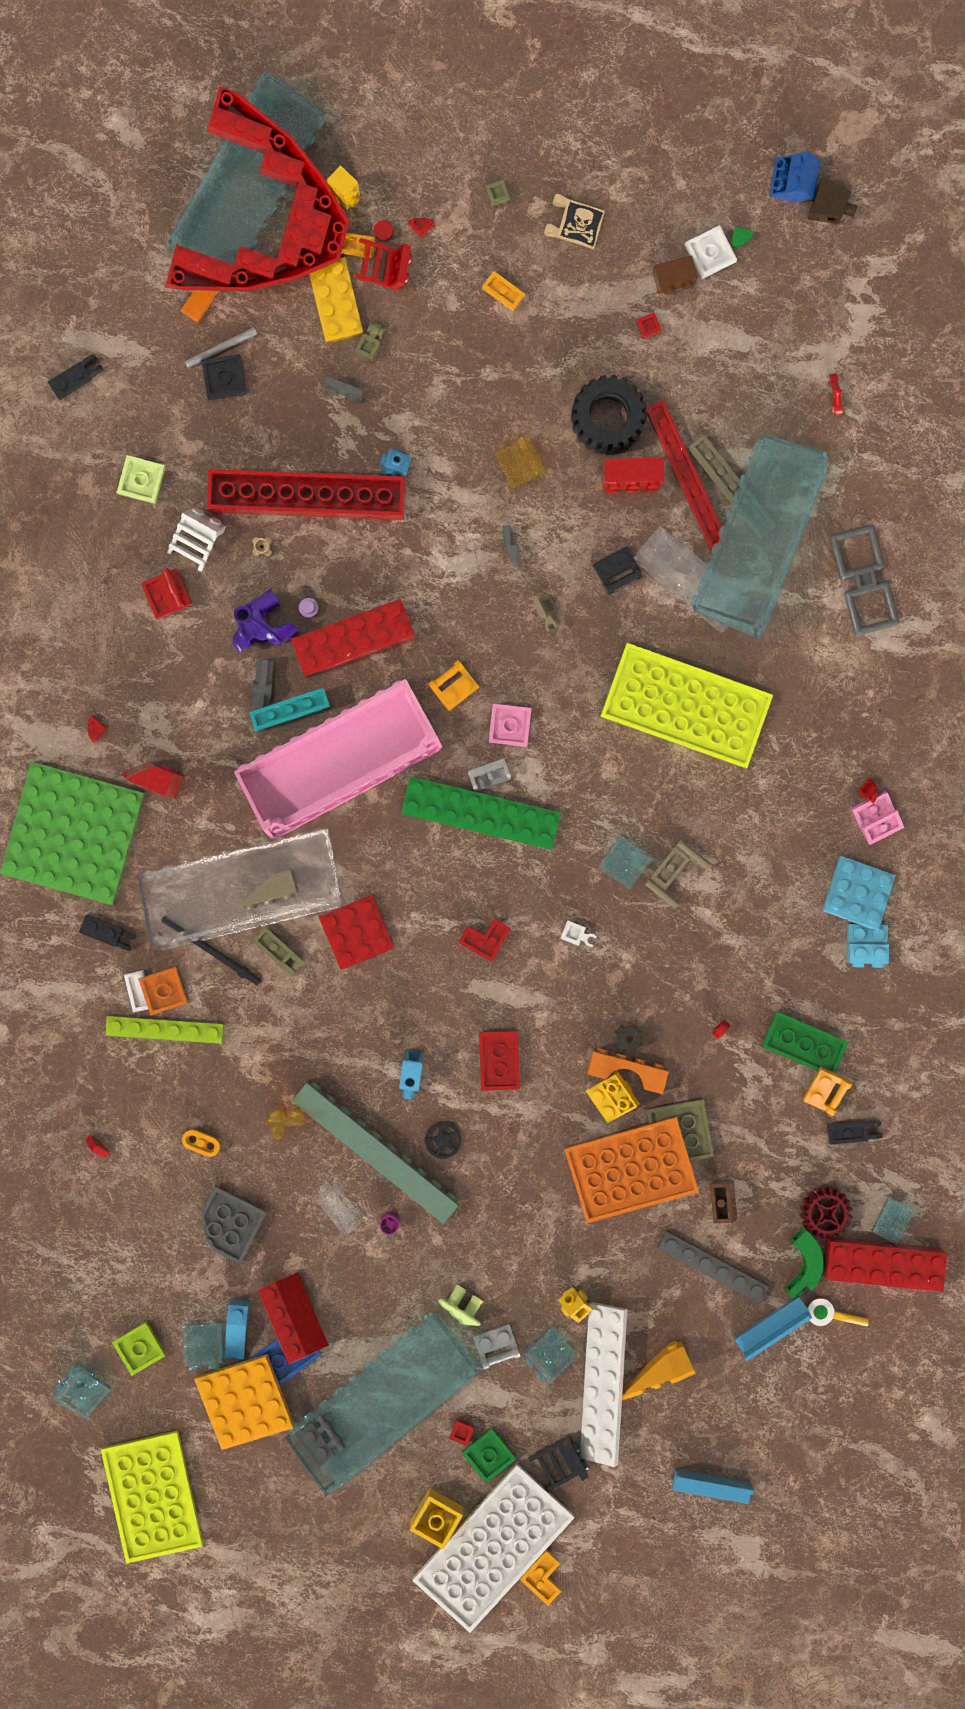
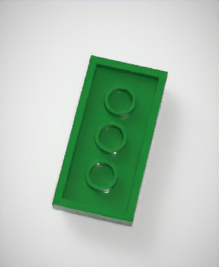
(804, 1043)

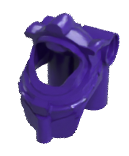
(254, 627)

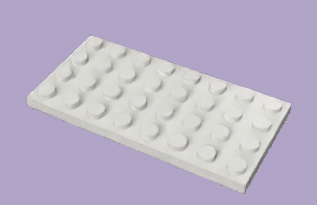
(493, 1547)

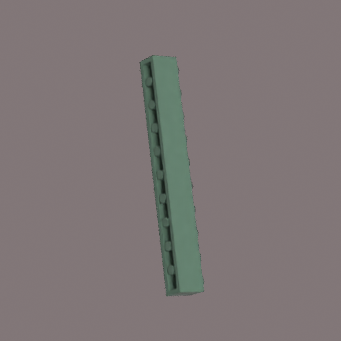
(375, 1151)

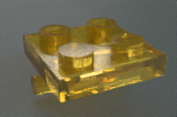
(520, 462)
(279, 1119)

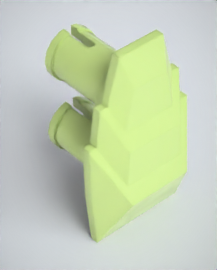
(466, 1316)

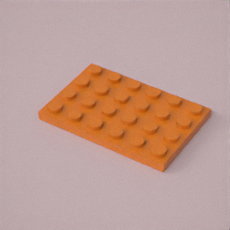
(631, 1169)

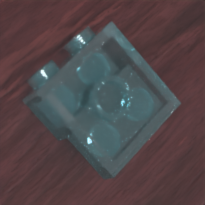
(203, 1346)
(549, 1355)
(81, 1390)

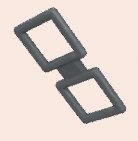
(864, 579)

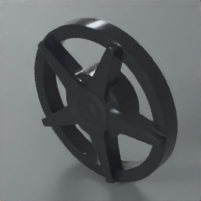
(443, 1140)

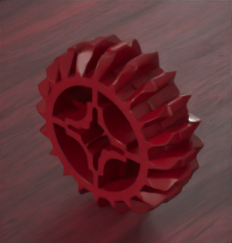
(820, 1217)

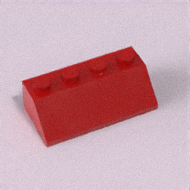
(293, 1318)

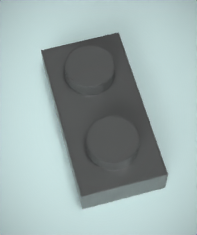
(337, 387)

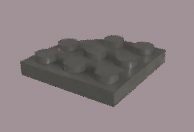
(230, 1223)

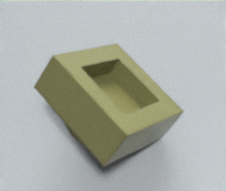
(497, 193)

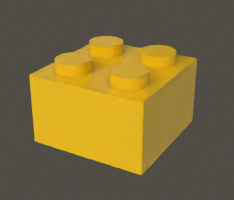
(436, 1518)

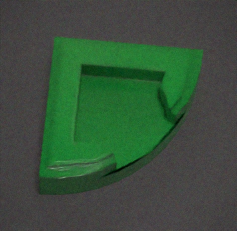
(740, 237)

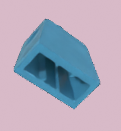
(411, 1073)

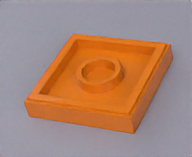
(163, 990)

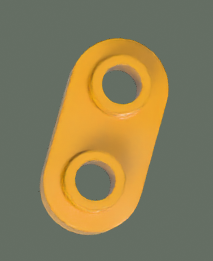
(201, 1143)

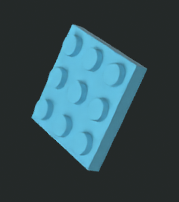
(858, 893)

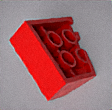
(159, 779)

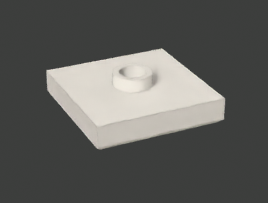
(710, 252)

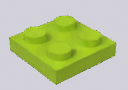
(139, 1348)

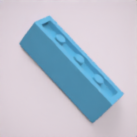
(773, 1327)
(712, 1486)

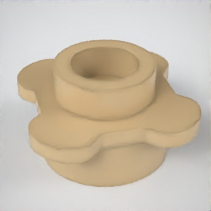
(261, 541)

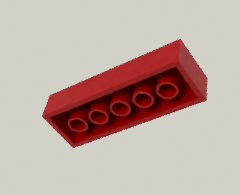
(353, 638)
(884, 1264)

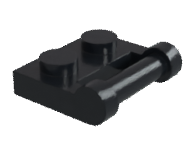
(615, 564)

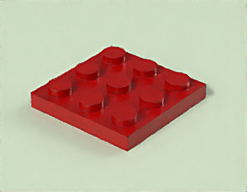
(356, 932)

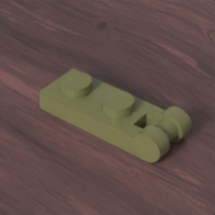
(278, 951)

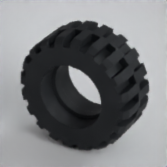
(614, 390)

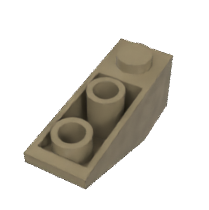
(276, 886)

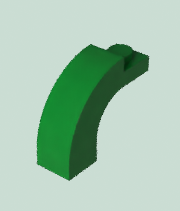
(812, 1263)

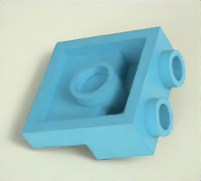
(867, 946)

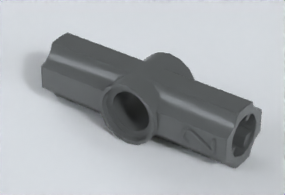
(262, 685)

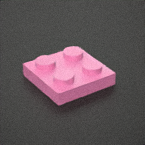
(510, 725)

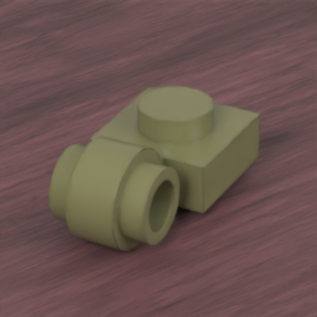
(368, 345)

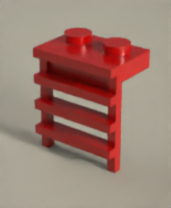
(395, 268)

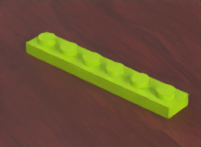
(164, 1029)

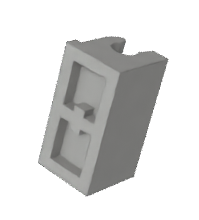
(489, 775)

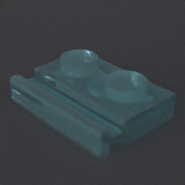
(892, 1220)

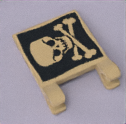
(579, 222)

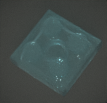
(625, 862)

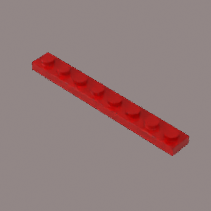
(685, 472)

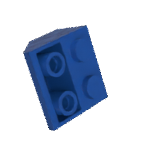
(795, 177)

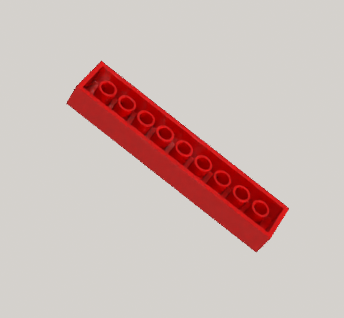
(306, 494)

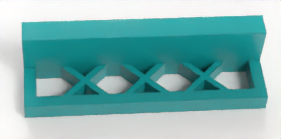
(289, 710)

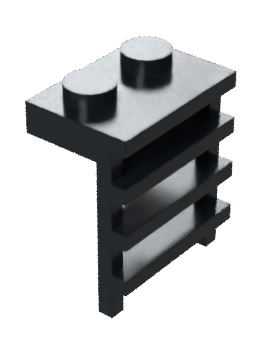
(570, 1453)

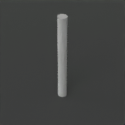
(221, 347)

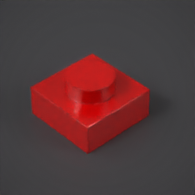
(648, 325)
(461, 1432)

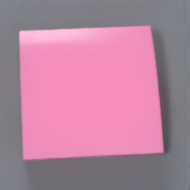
(877, 818)

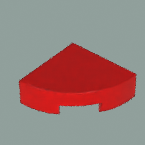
(421, 225)
(95, 729)
(869, 791)
(96, 1146)

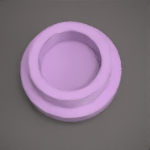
(308, 607)

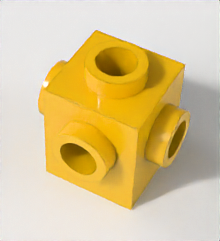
(575, 1304)

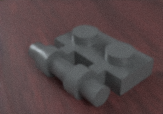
(317, 1445)

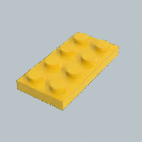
(336, 302)

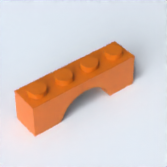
(603, 1064)

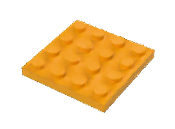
(244, 1401)

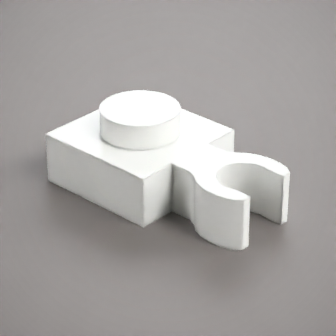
(575, 933)

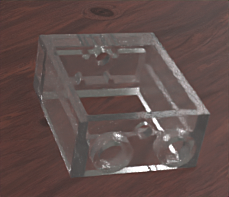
(338, 1207)

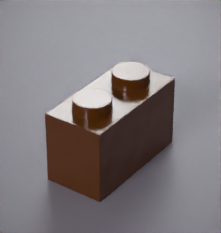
(675, 275)
(723, 1201)

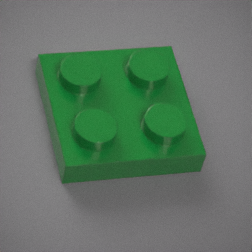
(488, 1455)

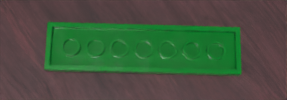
(481, 812)

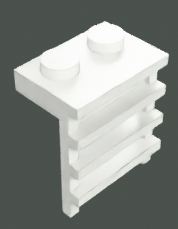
(201, 527)

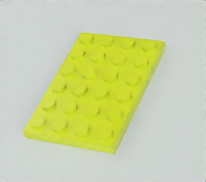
(152, 1496)

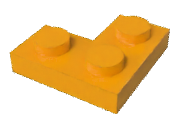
(538, 1579)

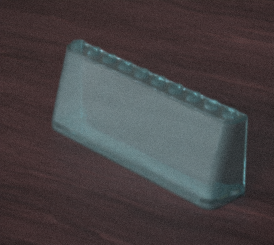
(233, 195)
(761, 535)
(388, 1400)

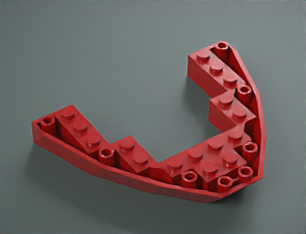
(315, 220)

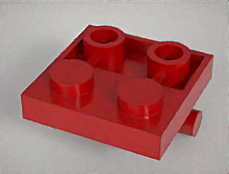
(166, 593)

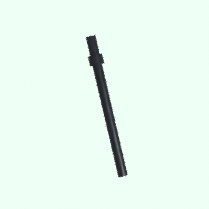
(242, 971)

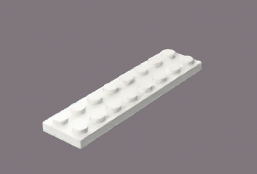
(603, 1384)

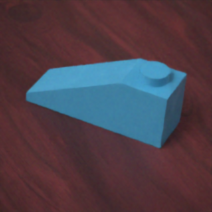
(237, 1328)

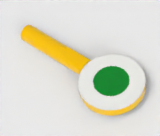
(823, 1312)

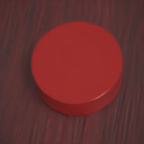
(383, 231)
(721, 1028)

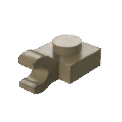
(547, 609)

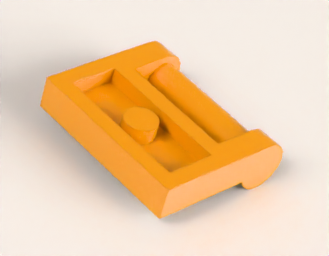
(456, 691)
(822, 1087)

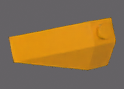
(668, 1365)

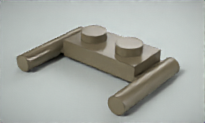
(670, 869)

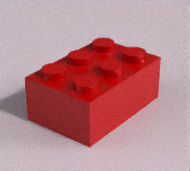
(632, 474)

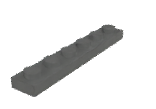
(713, 1267)

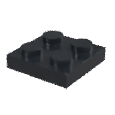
(224, 377)

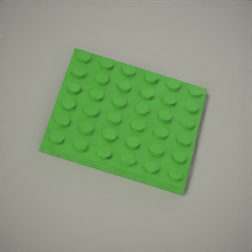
(72, 833)

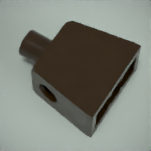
(831, 203)

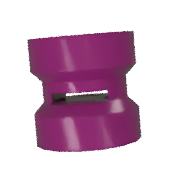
(389, 1227)

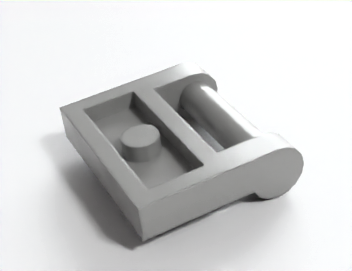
(495, 1339)

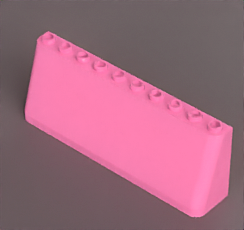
(338, 760)

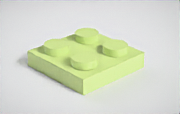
(141, 479)

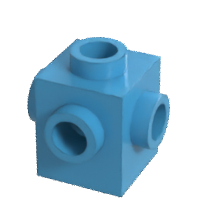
(395, 463)

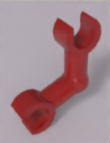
(833, 383)

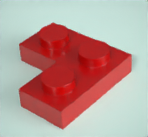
(487, 944)

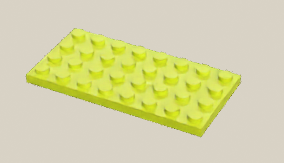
(686, 705)

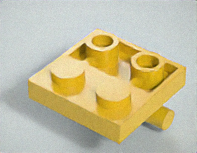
(613, 1097)

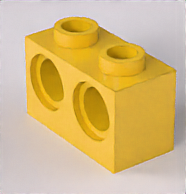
(344, 188)

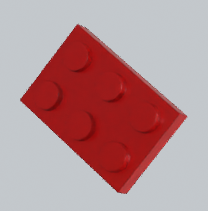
(499, 1060)

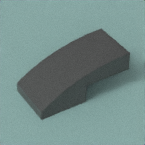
(511, 550)

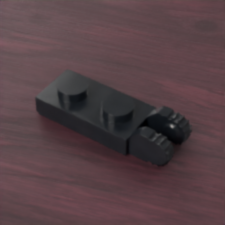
(74, 377)
(105, 932)
(852, 1132)

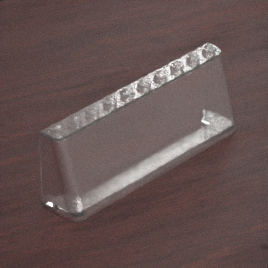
(207, 892)

